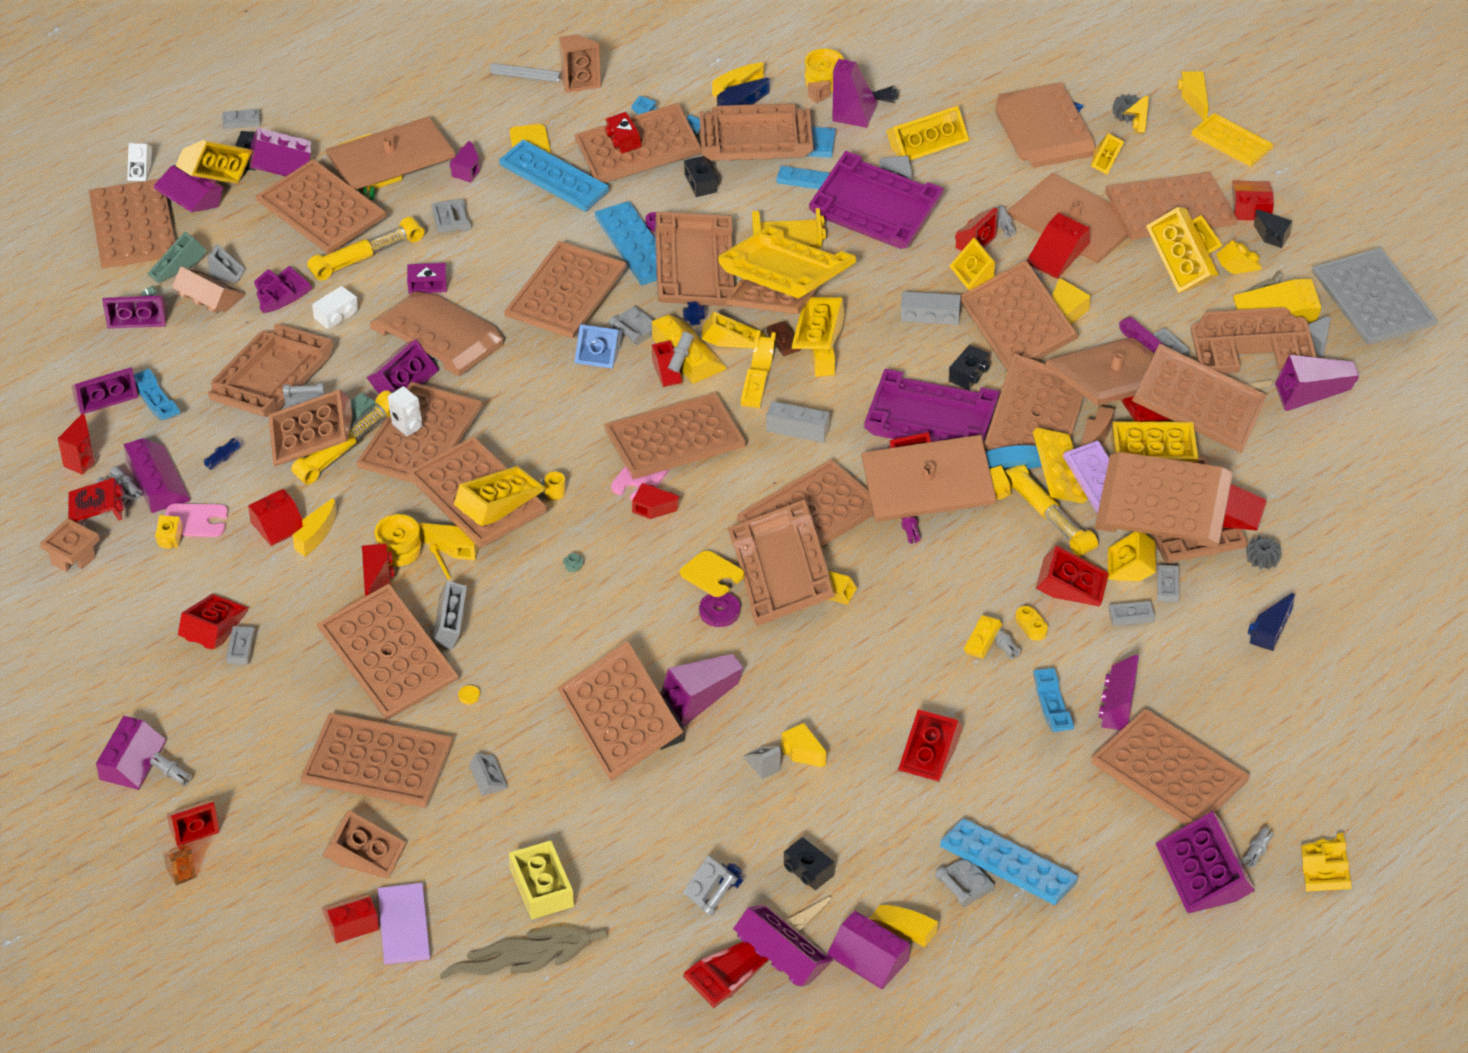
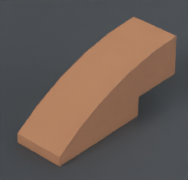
(1099, 428)

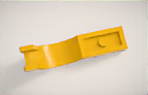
(758, 371)

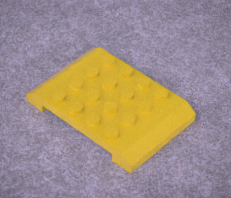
(783, 263)

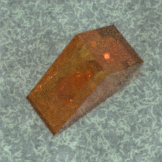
(180, 864)

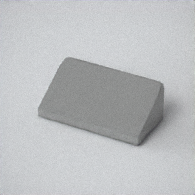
(487, 774)

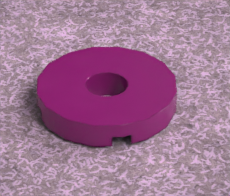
(719, 618)

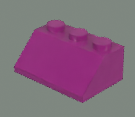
(278, 152)
(189, 191)
(135, 311)
(406, 365)
(105, 391)
(1120, 694)
(129, 753)
(869, 950)

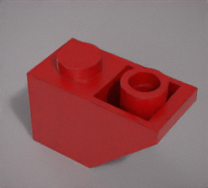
(661, 358)
(654, 502)

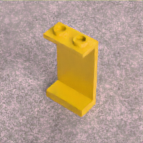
(803, 231)

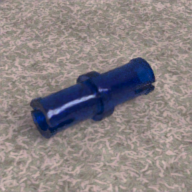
(222, 453)

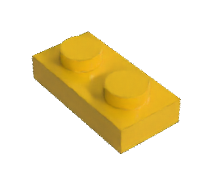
(982, 637)

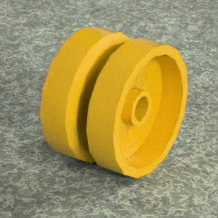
(820, 65)
(401, 536)

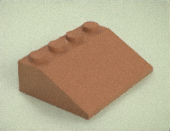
(310, 426)

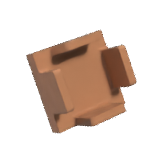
(70, 544)

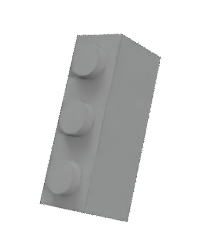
(930, 308)
(797, 421)
(449, 614)

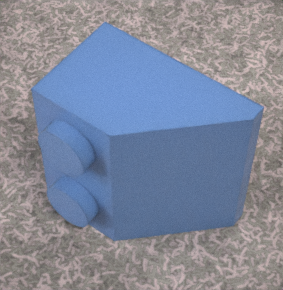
(597, 346)

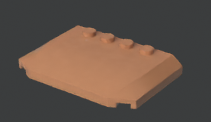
(1044, 125)
(756, 132)
(441, 330)
(269, 361)

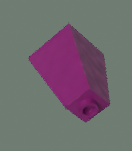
(852, 97)
(1313, 379)
(700, 684)

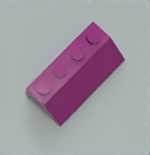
(155, 474)
(781, 945)

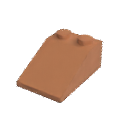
(363, 846)

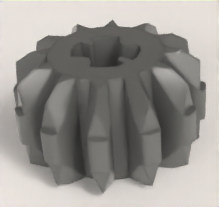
(1121, 104)
(1263, 552)

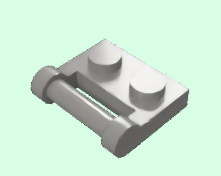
(444, 216)
(636, 321)
(297, 394)
(969, 877)
(704, 883)

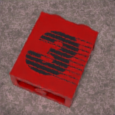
(95, 500)

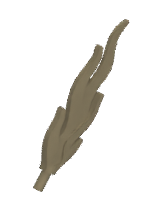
(562, 942)

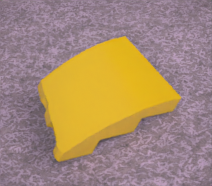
(1326, 865)

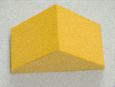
(1106, 153)

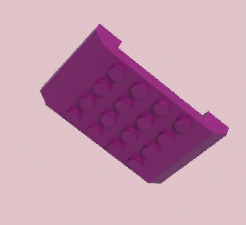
(875, 201)
(915, 407)

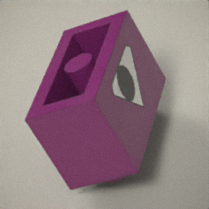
(427, 278)

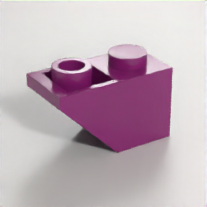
(466, 163)

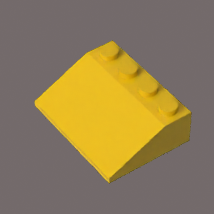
(1156, 439)

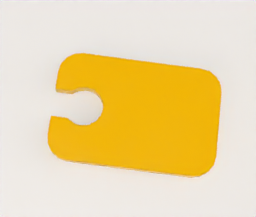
(534, 134)
(707, 570)

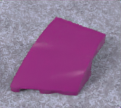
(280, 289)

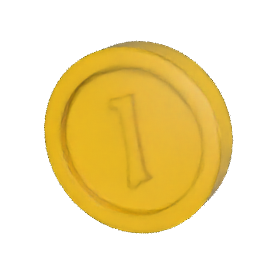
(469, 694)

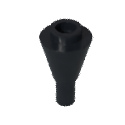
(887, 94)

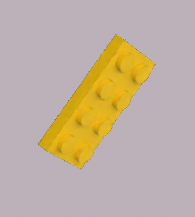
(1058, 475)

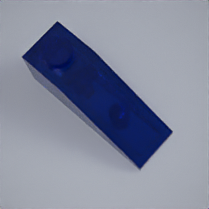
(744, 93)
(1271, 623)

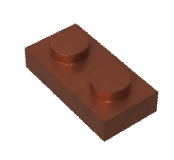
(783, 339)

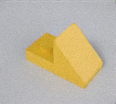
(1139, 110)

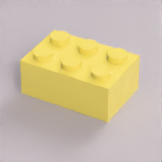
(541, 880)

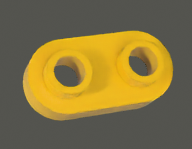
(1031, 623)

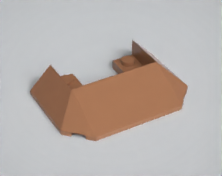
(1249, 331)

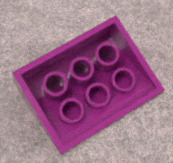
(1204, 865)

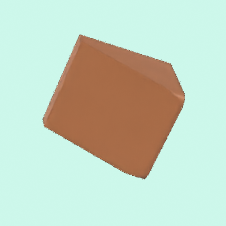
(819, 91)

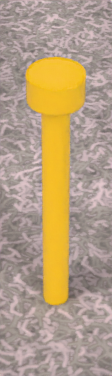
(433, 549)

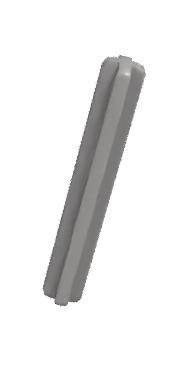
(523, 72)

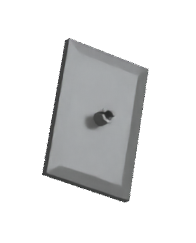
(1374, 296)

